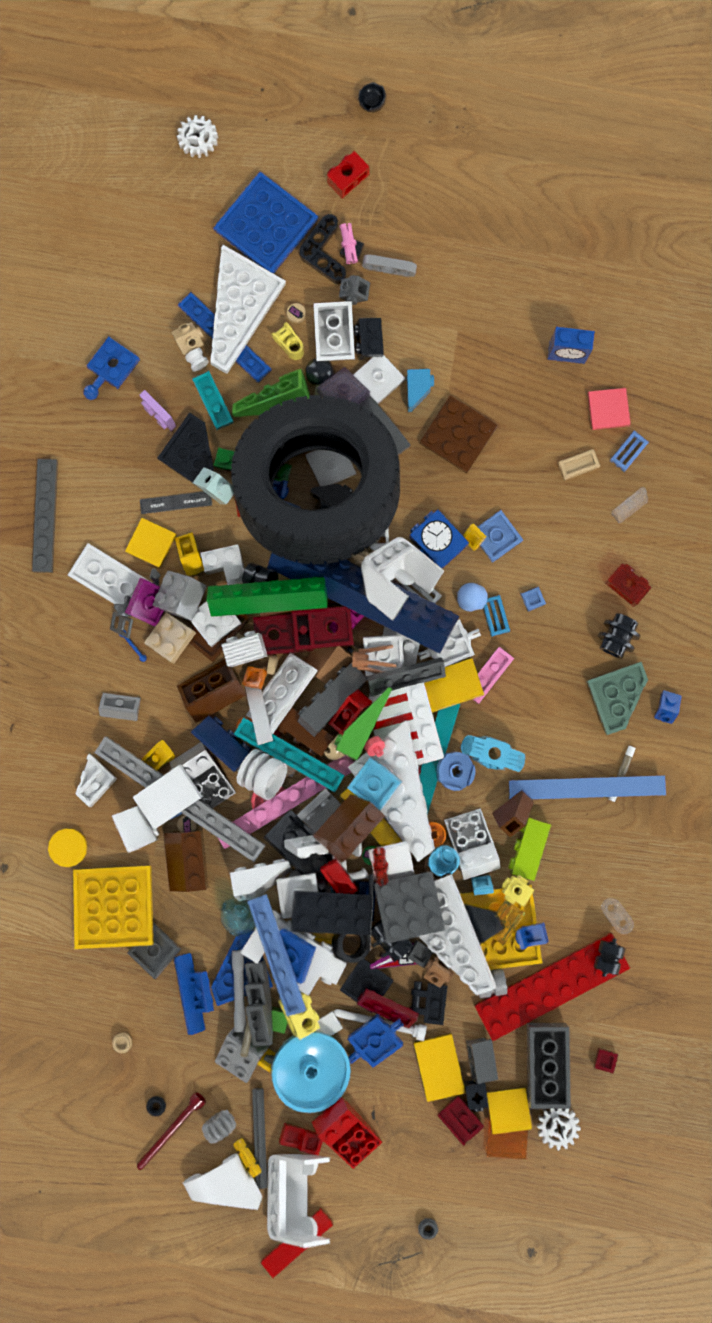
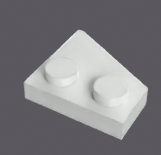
(94, 781)

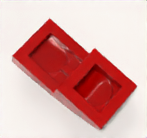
(301, 1139)

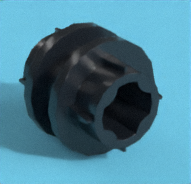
(619, 635)
(395, 950)

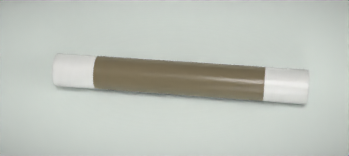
(624, 766)

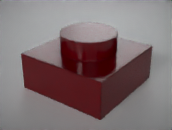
(605, 1060)

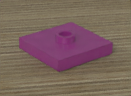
(142, 603)

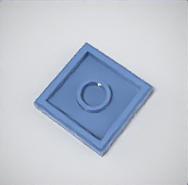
(500, 536)

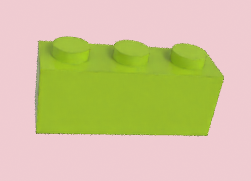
(529, 849)

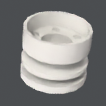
(262, 774)

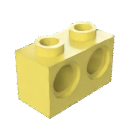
(295, 1021)

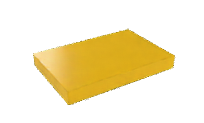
(457, 687)
(439, 1067)

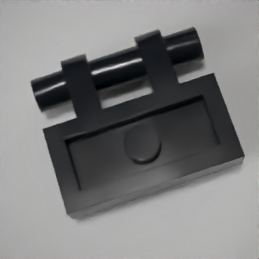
(435, 1002)

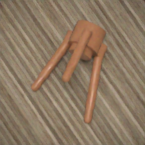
(361, 660)

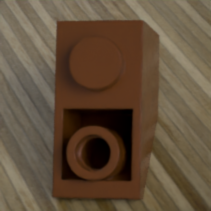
(514, 813)

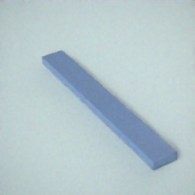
(589, 787)

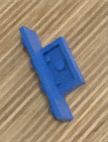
(194, 993)

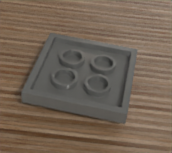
(409, 907)

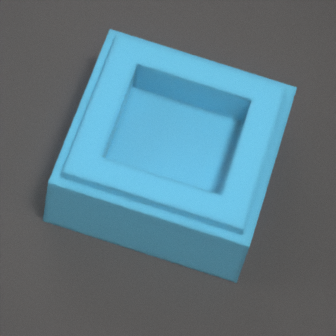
(482, 885)

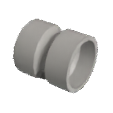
(500, 981)

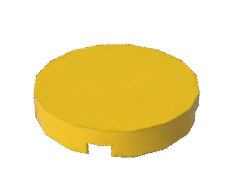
(67, 847)

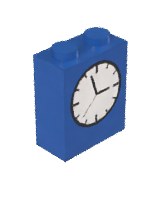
(570, 345)
(438, 538)

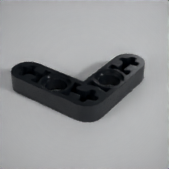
(317, 254)

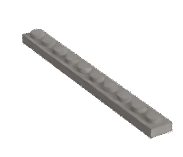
(198, 811)

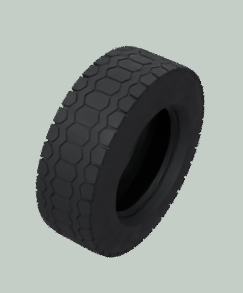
(307, 427)

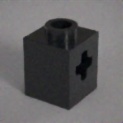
(471, 1088)

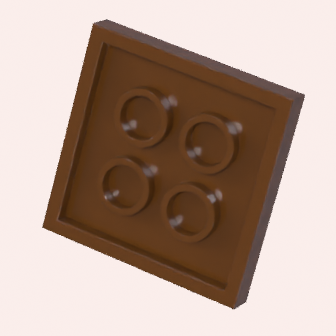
(458, 434)

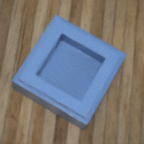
(533, 599)

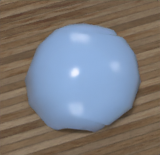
(471, 597)

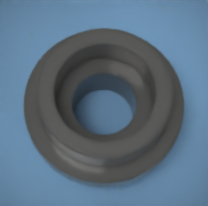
(428, 1234)

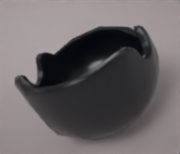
(372, 97)
(319, 371)

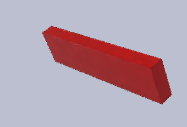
(285, 1253)

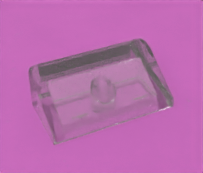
(630, 505)

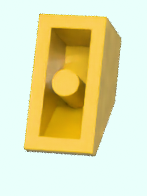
(189, 554)

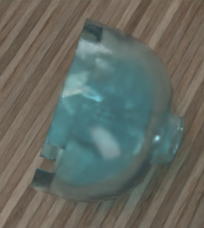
(237, 917)

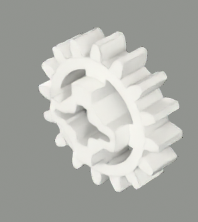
(200, 128)
(550, 1129)

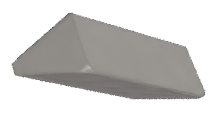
(119, 706)

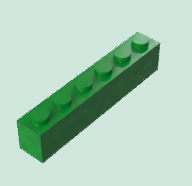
(267, 596)

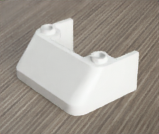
(399, 561)
(288, 1199)

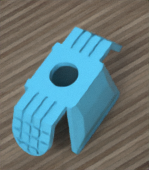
(480, 746)

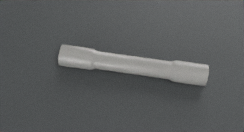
(239, 1014)

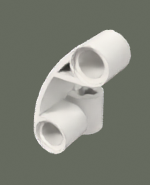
(225, 1186)

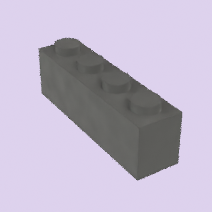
(328, 703)

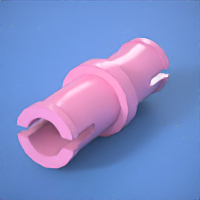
(348, 243)

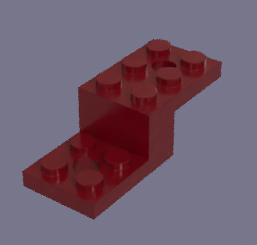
(305, 630)

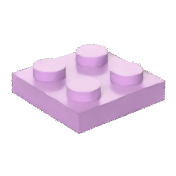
(154, 408)

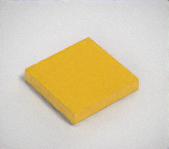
(150, 543)
(509, 1111)

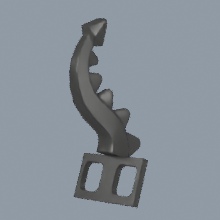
(121, 608)

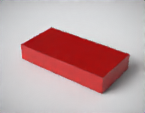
(338, 877)

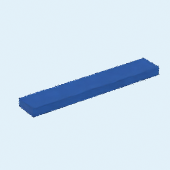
(205, 320)

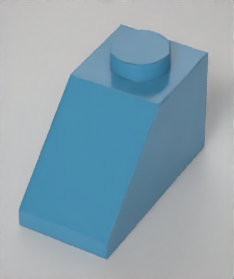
(418, 386)

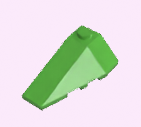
(289, 387)
(356, 735)

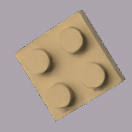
(170, 638)

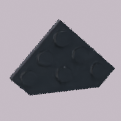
(188, 449)
(484, 922)

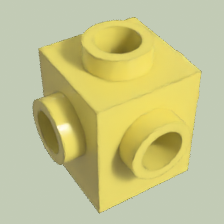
(523, 893)

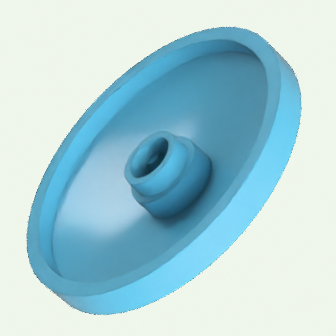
(310, 1072)

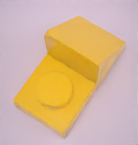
(159, 755)

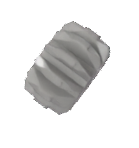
(218, 1126)

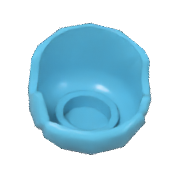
(444, 860)

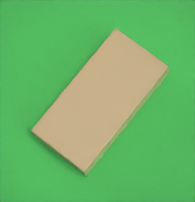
(578, 464)

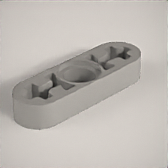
(389, 265)

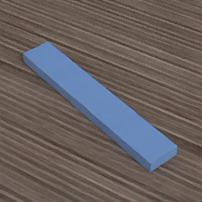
(276, 955)

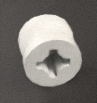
(196, 359)

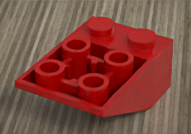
(346, 1132)

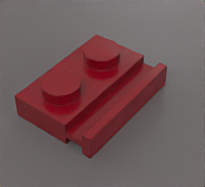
(460, 1120)

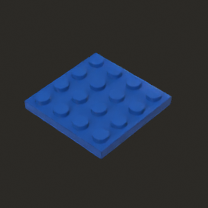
(266, 223)

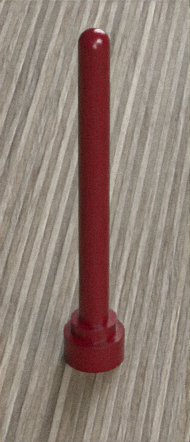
(196, 1102)

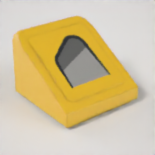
(267, 1060)

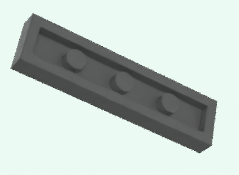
(406, 676)

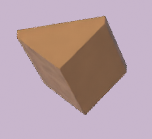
(328, 662)

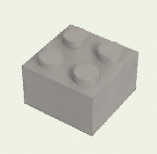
(179, 595)

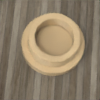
(122, 1042)

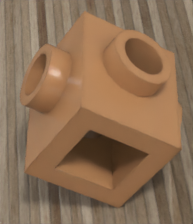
(437, 972)

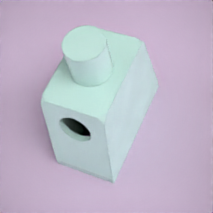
(216, 487)

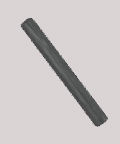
(259, 1136)

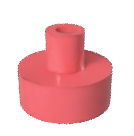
(374, 746)

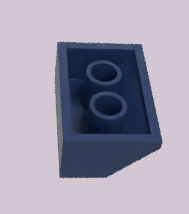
(221, 742)

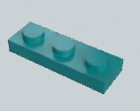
(213, 400)

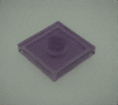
(344, 386)

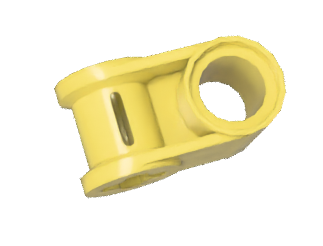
(287, 339)

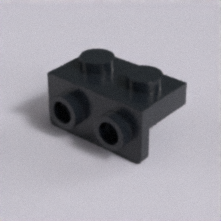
(368, 338)

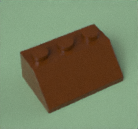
(210, 691)
(348, 827)
(186, 861)

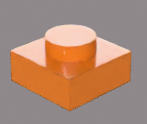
(254, 677)

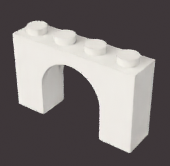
(322, 955)

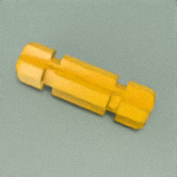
(247, 1158)

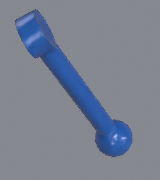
(142, 657)

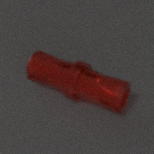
(380, 866)

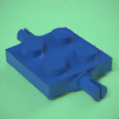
(375, 1040)

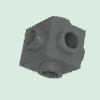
(354, 289)

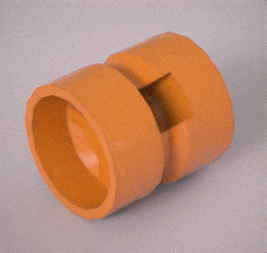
(438, 833)

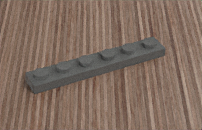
(45, 516)

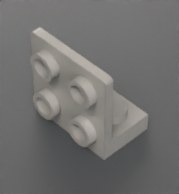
(319, 810)
(230, 1057)

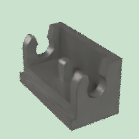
(482, 1060)

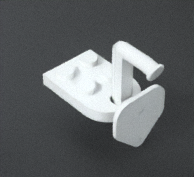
(308, 845)

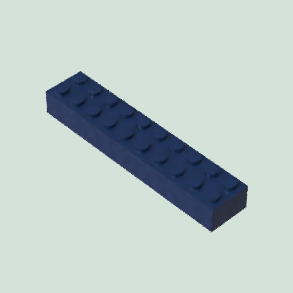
(416, 619)

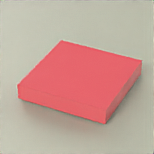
(609, 409)

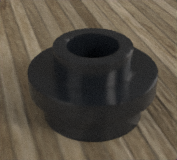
(153, 1111)

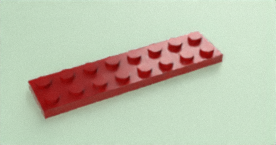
(544, 990)

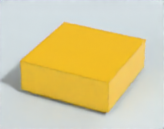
(474, 536)

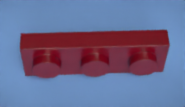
(387, 1008)

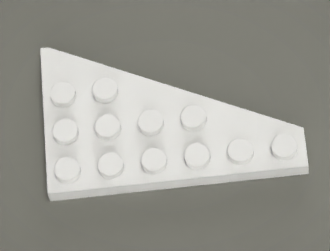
(241, 304)
(407, 806)
(458, 943)

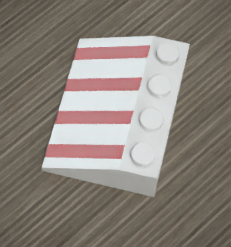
(412, 706)

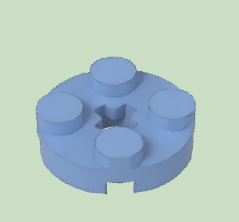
(445, 773)

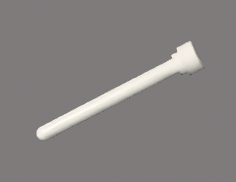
(417, 1031)

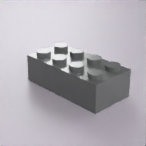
(548, 1066)

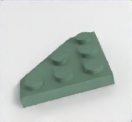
(617, 695)

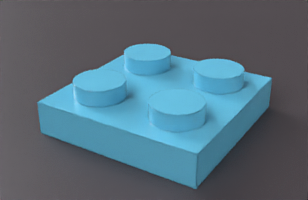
(374, 783)

